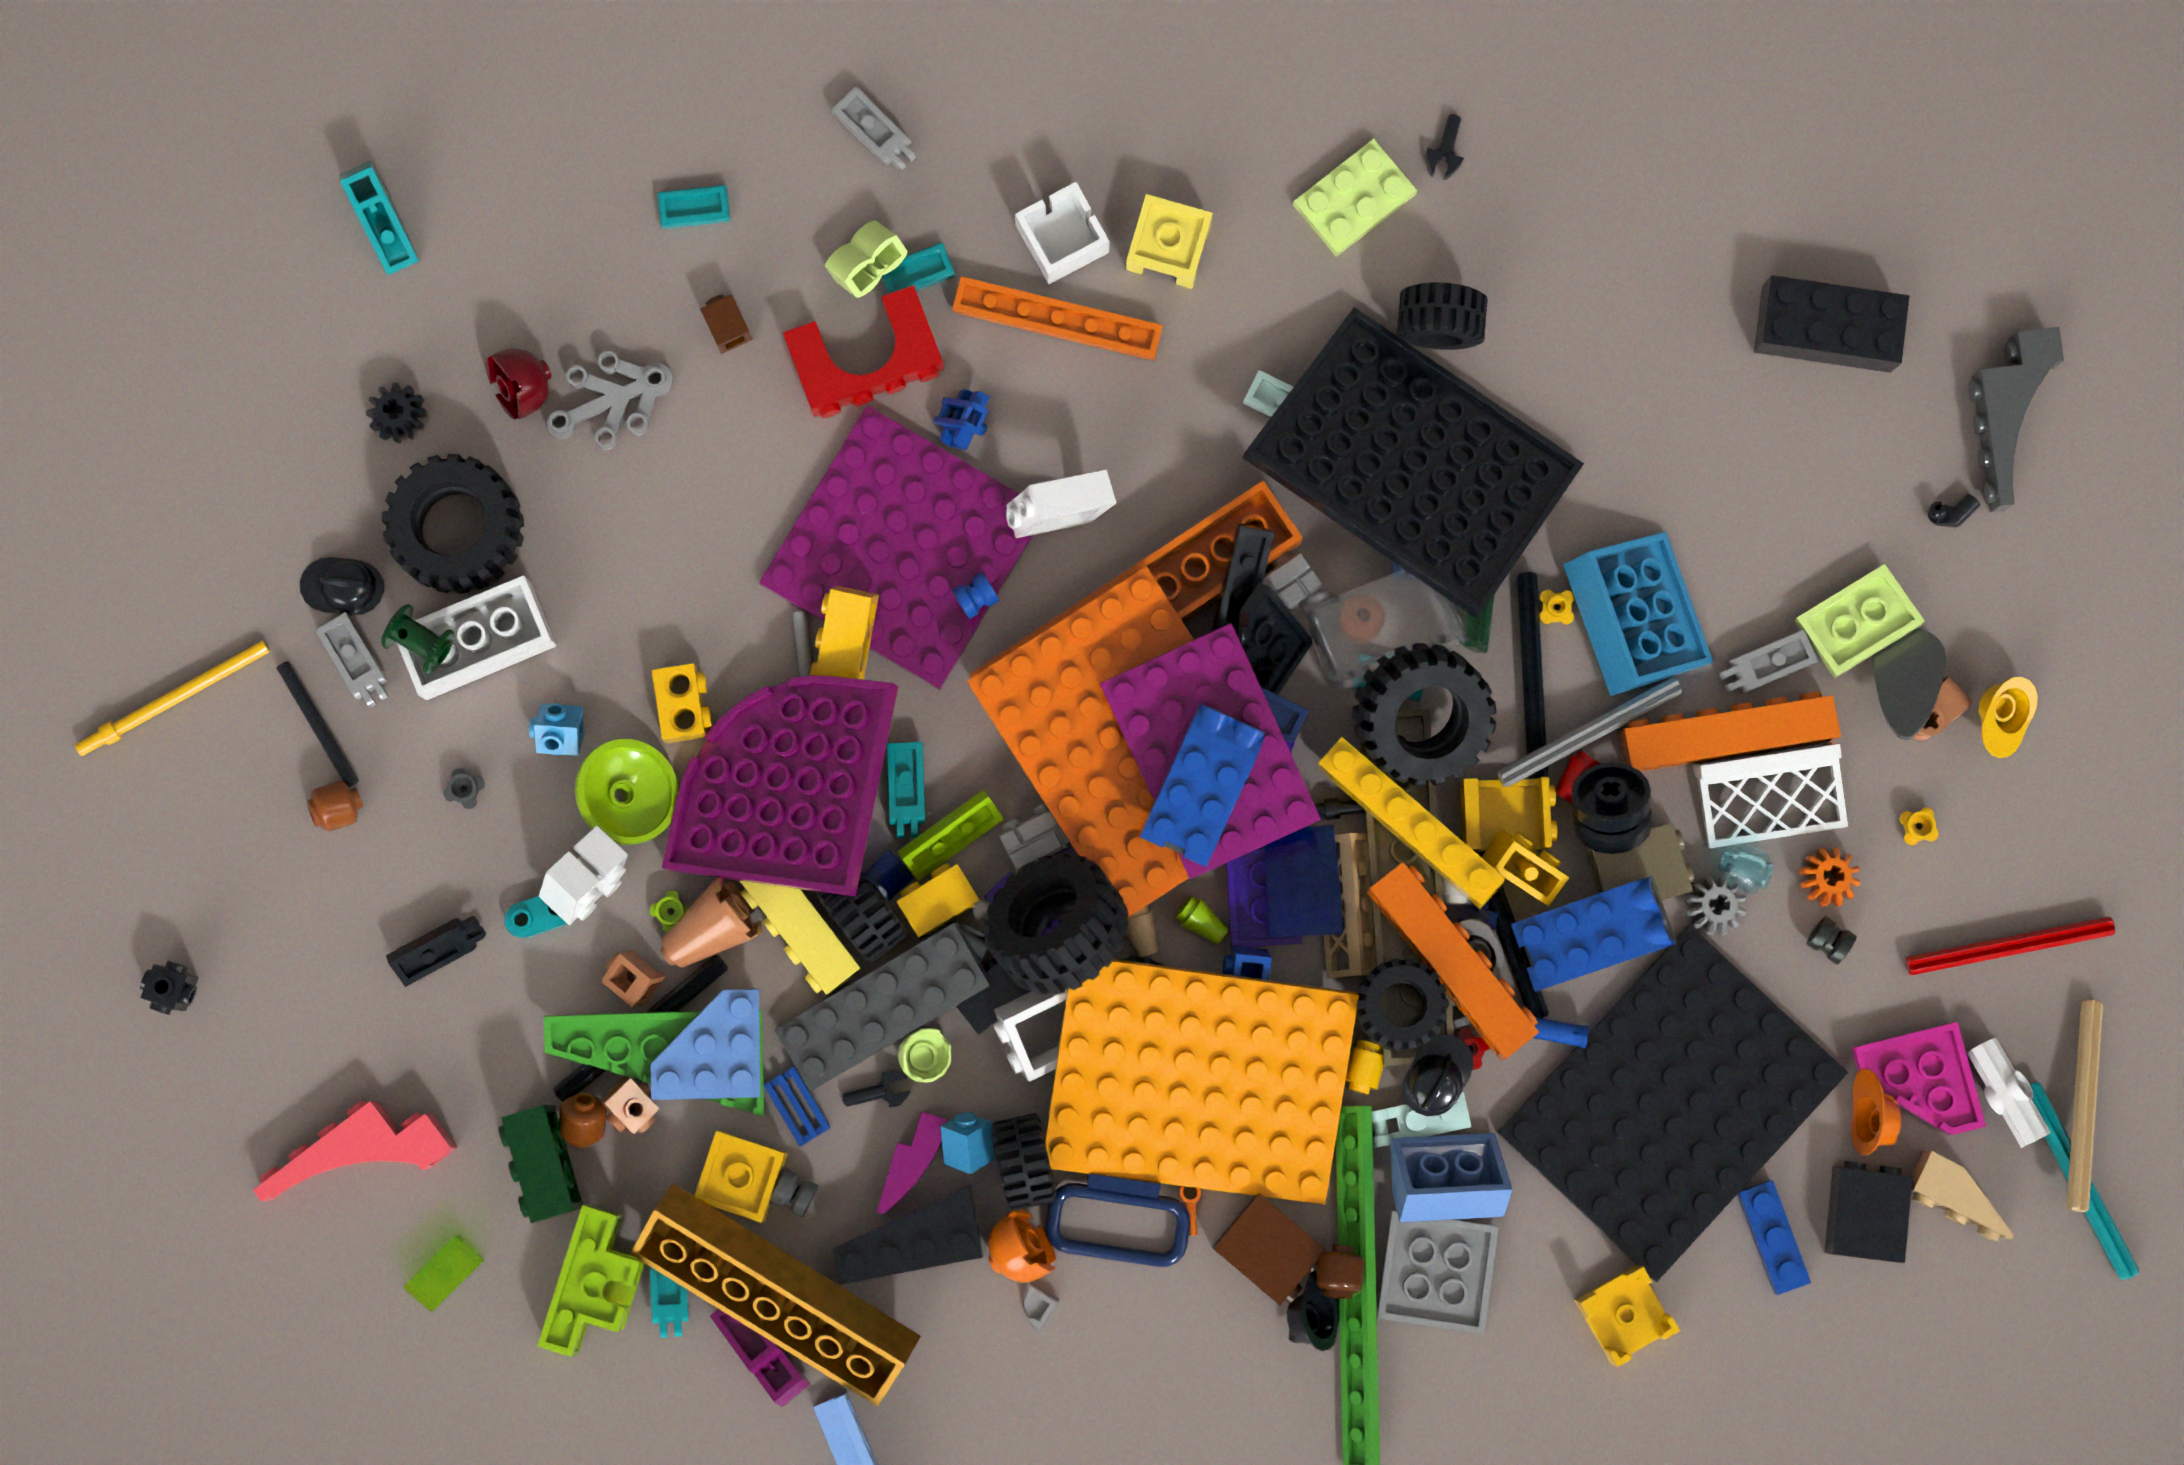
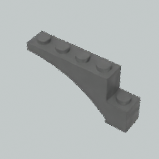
(2002, 401)

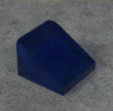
(888, 875)

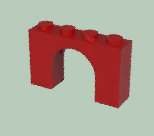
(912, 359)

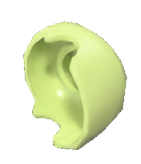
(924, 1055)

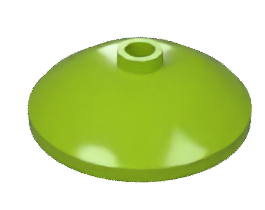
(642, 778)

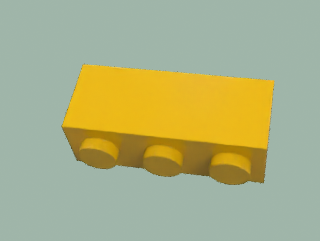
(846, 633)

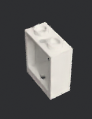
(1060, 504)
(1015, 1012)

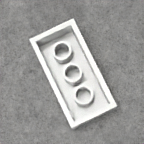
(489, 636)

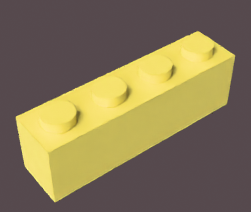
(806, 933)

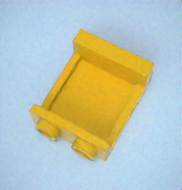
(1520, 807)

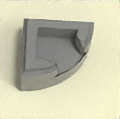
(1038, 1306)

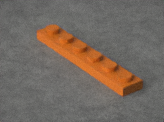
(1057, 318)

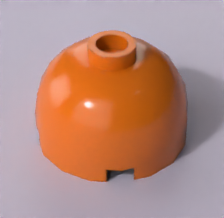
(1019, 1249)

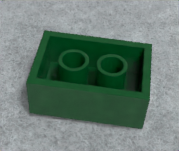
(540, 1163)

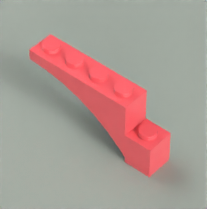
(362, 1137)

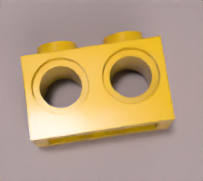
(672, 705)

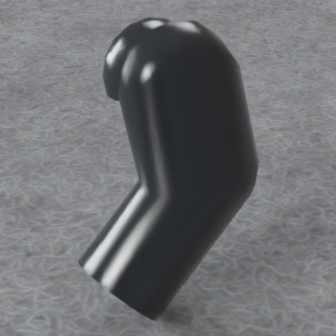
(1953, 515)

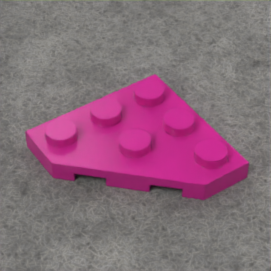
(1927, 1076)

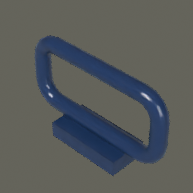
(1120, 1191)

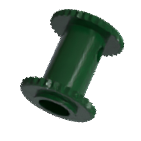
(419, 639)

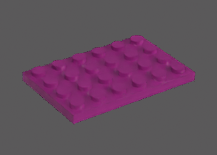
(1155, 709)

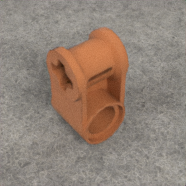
(1950, 705)

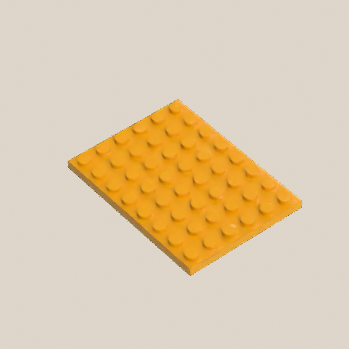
(1201, 1080)

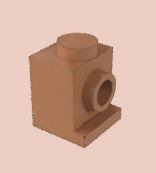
(621, 982)

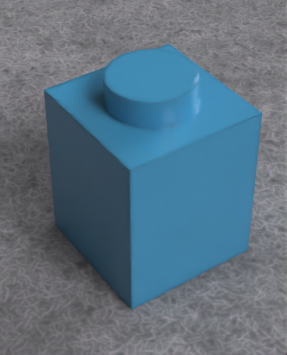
(967, 1142)

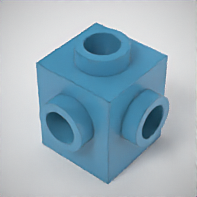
(558, 729)

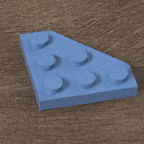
(714, 1052)

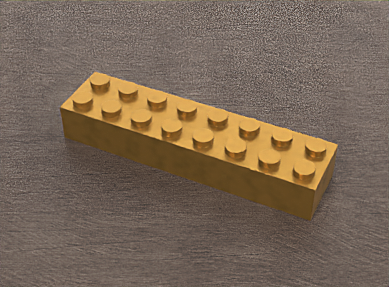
(775, 1294)

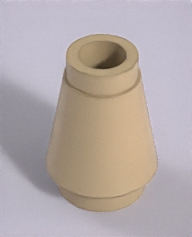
(1142, 932)

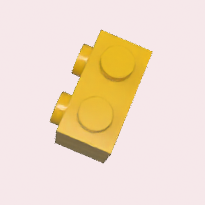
(1525, 867)
(937, 900)

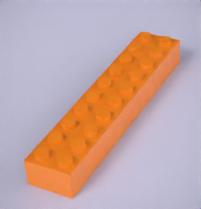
(1196, 561)

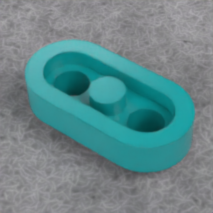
(539, 918)

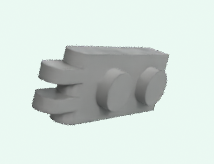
(873, 129)
(353, 658)
(1770, 662)

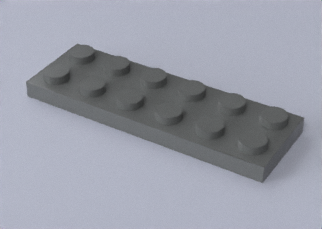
(883, 1006)

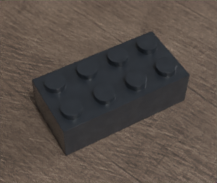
(1831, 324)

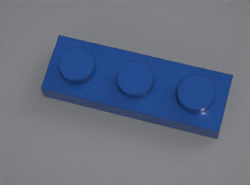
(1774, 1237)

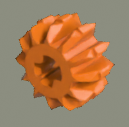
(1836, 890)

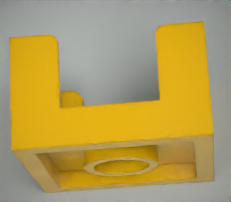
(740, 1176)
(1625, 1315)

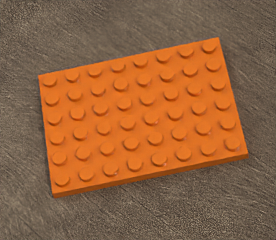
(1068, 739)

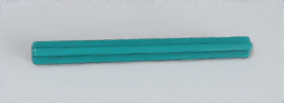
(2098, 1213)

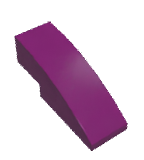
(911, 1160)
(763, 1358)

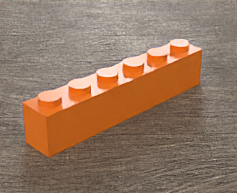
(1730, 733)
(1445, 950)

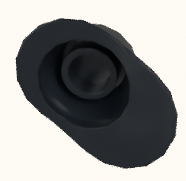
(341, 586)
(1438, 1075)
(1313, 1317)

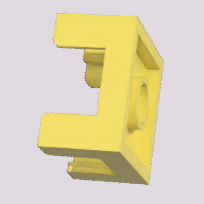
(1169, 239)

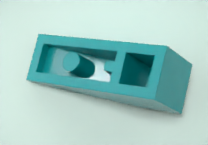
(378, 217)

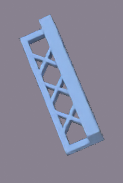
(844, 1431)

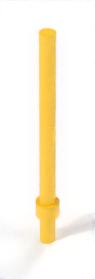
(112, 731)

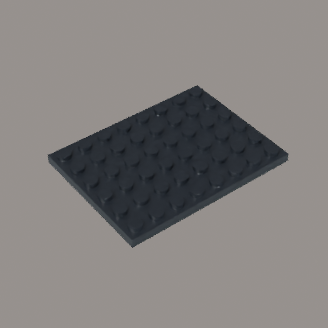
(1414, 462)
(1672, 1103)

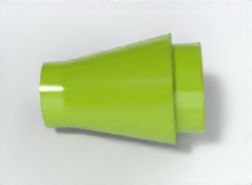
(1201, 920)

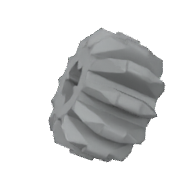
(1704, 912)

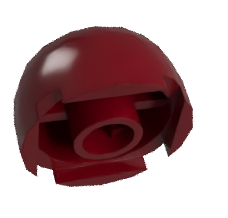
(520, 380)

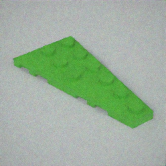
(629, 1044)

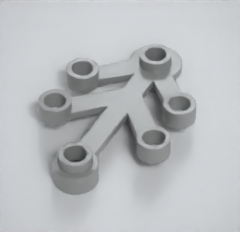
(614, 398)

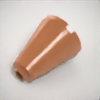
(710, 925)

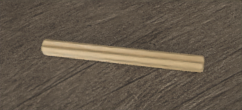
(2084, 1106)

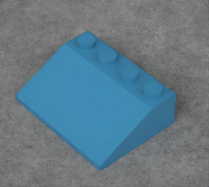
(1637, 613)

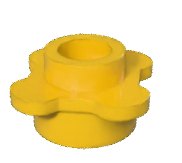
(1549, 614)
(1926, 819)

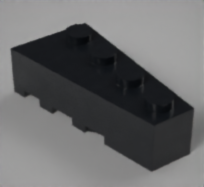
(919, 1240)

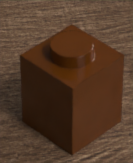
(725, 322)

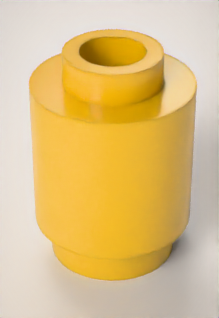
(1364, 1067)

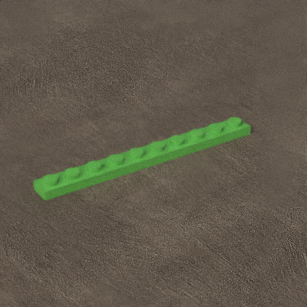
(1358, 1314)

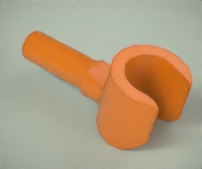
(1191, 1207)

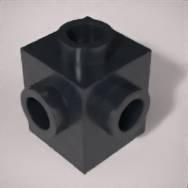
(180, 991)

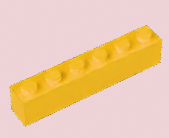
(1411, 823)

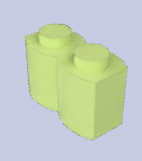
(866, 258)

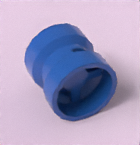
(975, 595)

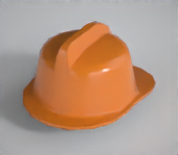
(1875, 1114)

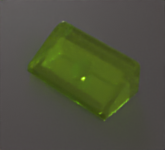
(444, 1273)

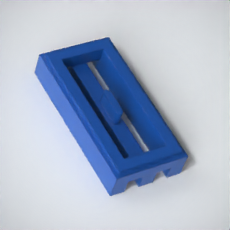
(812, 1132)

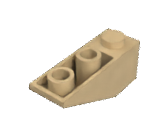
(1953, 1189)

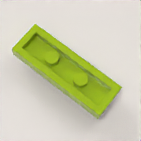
(950, 835)

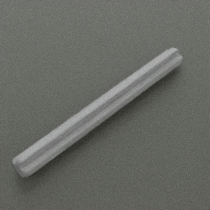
(1589, 732)

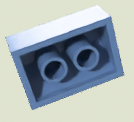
(1449, 1177)

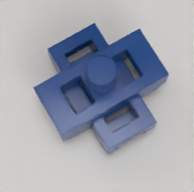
(967, 418)

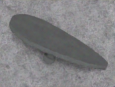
(1909, 680)

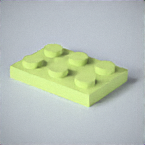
(1355, 197)
(1859, 621)

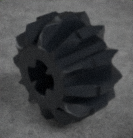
(387, 403)

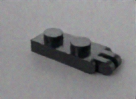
(435, 949)

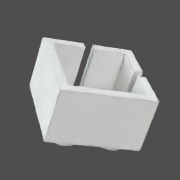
(1062, 238)
(576, 884)

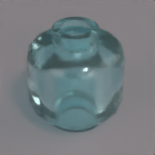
(1747, 868)

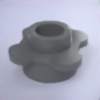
(459, 779)

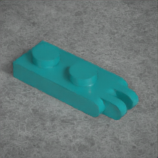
(906, 786)
(668, 1303)

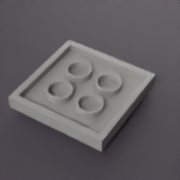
(1438, 1273)

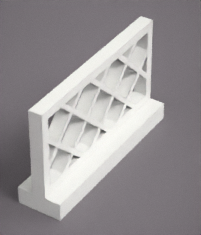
(1766, 764)

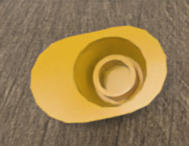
(2006, 714)

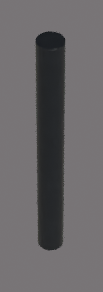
(317, 723)

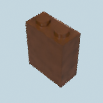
(1269, 1250)

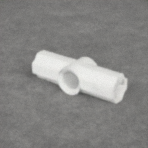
(2008, 1092)

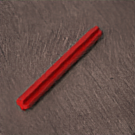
(2010, 945)

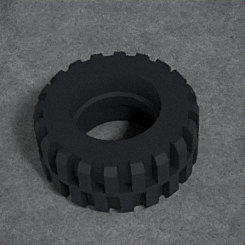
(426, 487)
(1451, 747)
(1073, 949)

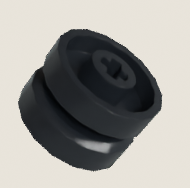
(1611, 808)

